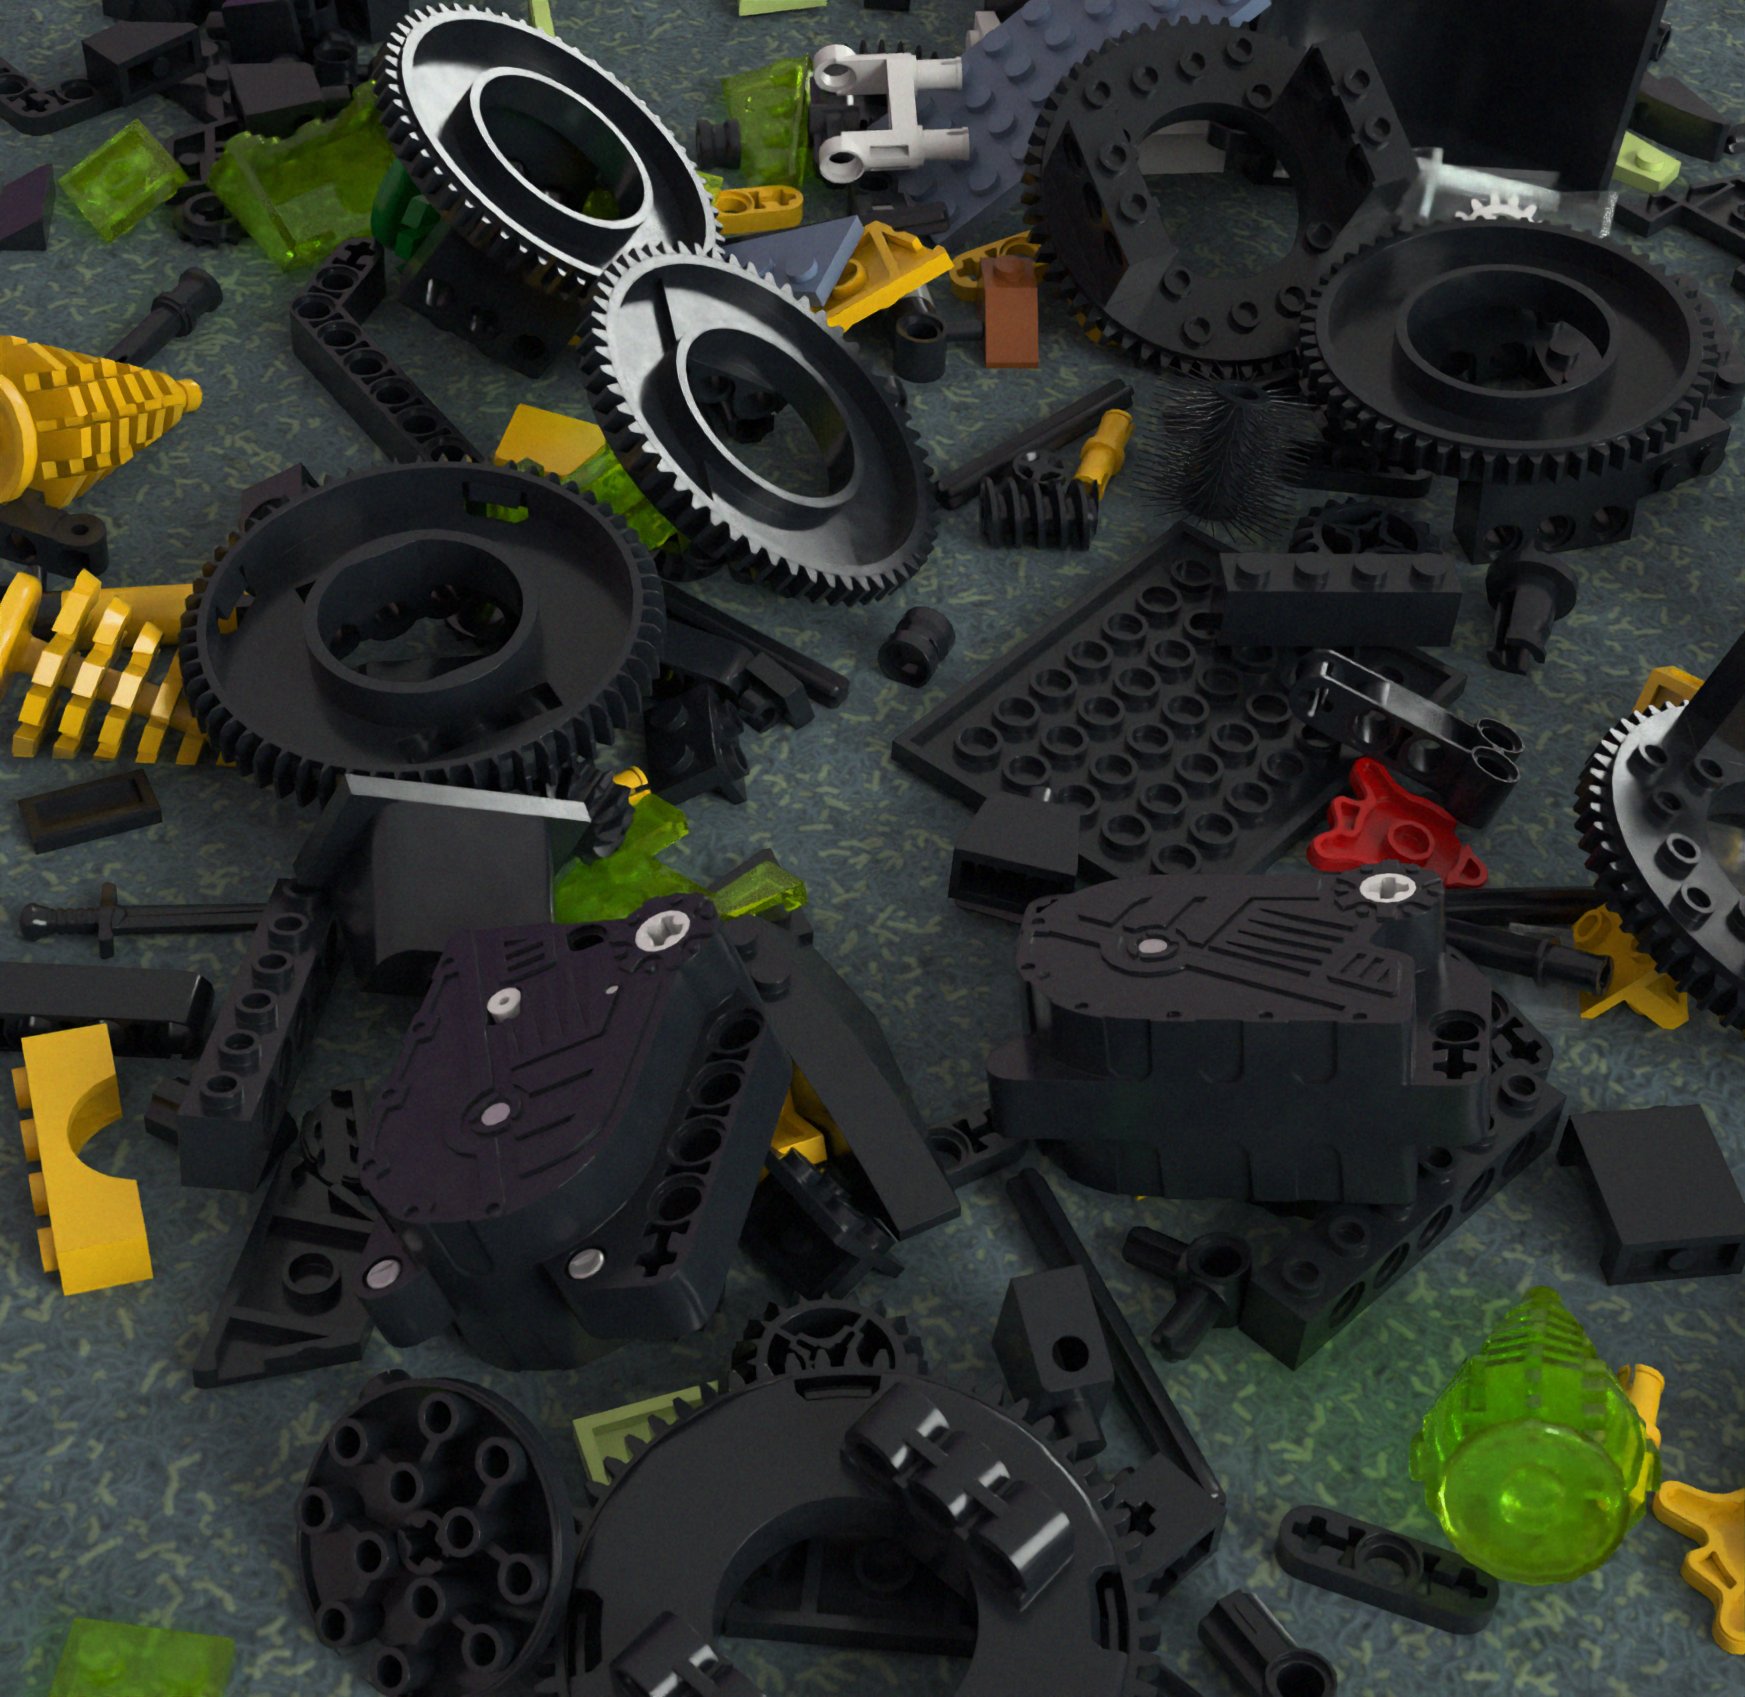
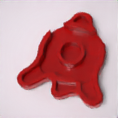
(1392, 826)

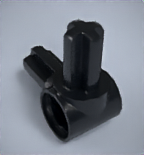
(1207, 1280)

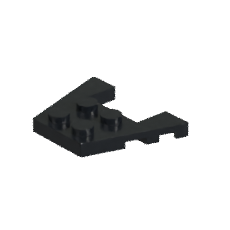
(1709, 208)

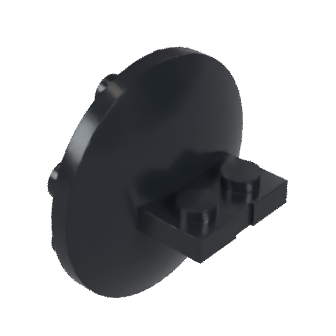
(439, 1536)

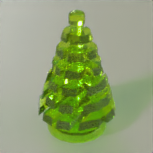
(1535, 1450)

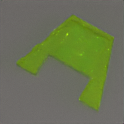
(631, 876)

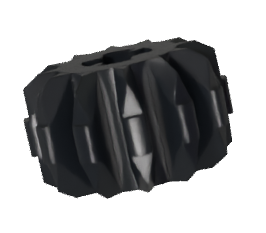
(605, 802)

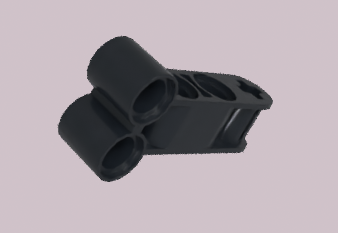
(1470, 767)

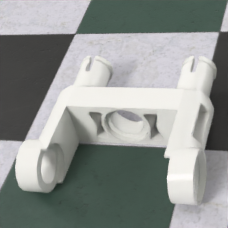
(905, 143)

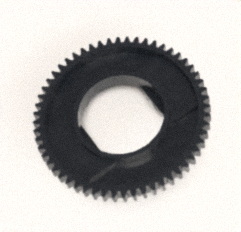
(703, 329)

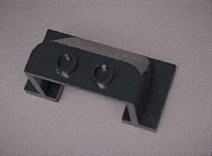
(431, 860)

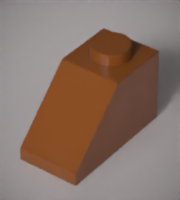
(1009, 312)

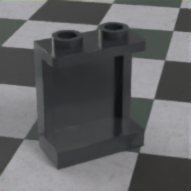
(1658, 1193)

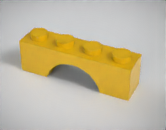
(94, 1217)

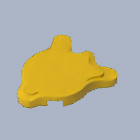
(1719, 1564)

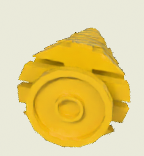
(77, 417)
(91, 679)

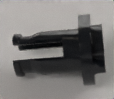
(1528, 595)

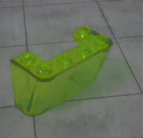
(310, 188)

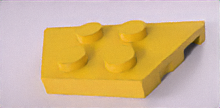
(880, 273)

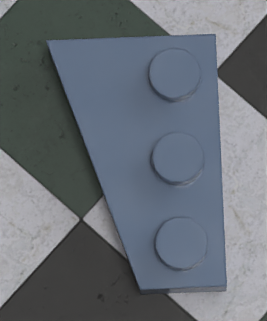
(803, 257)

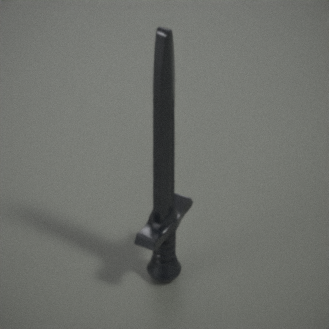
(117, 919)

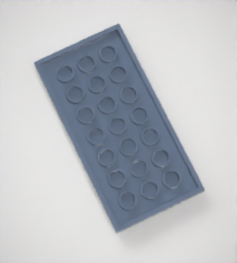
(1006, 88)

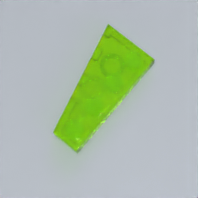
(772, 120)

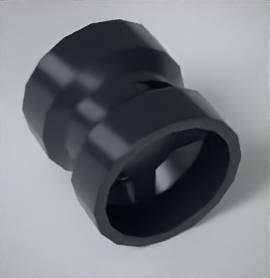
(916, 646)

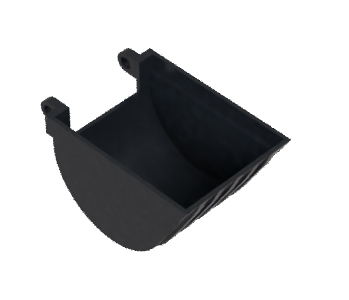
(1495, 83)

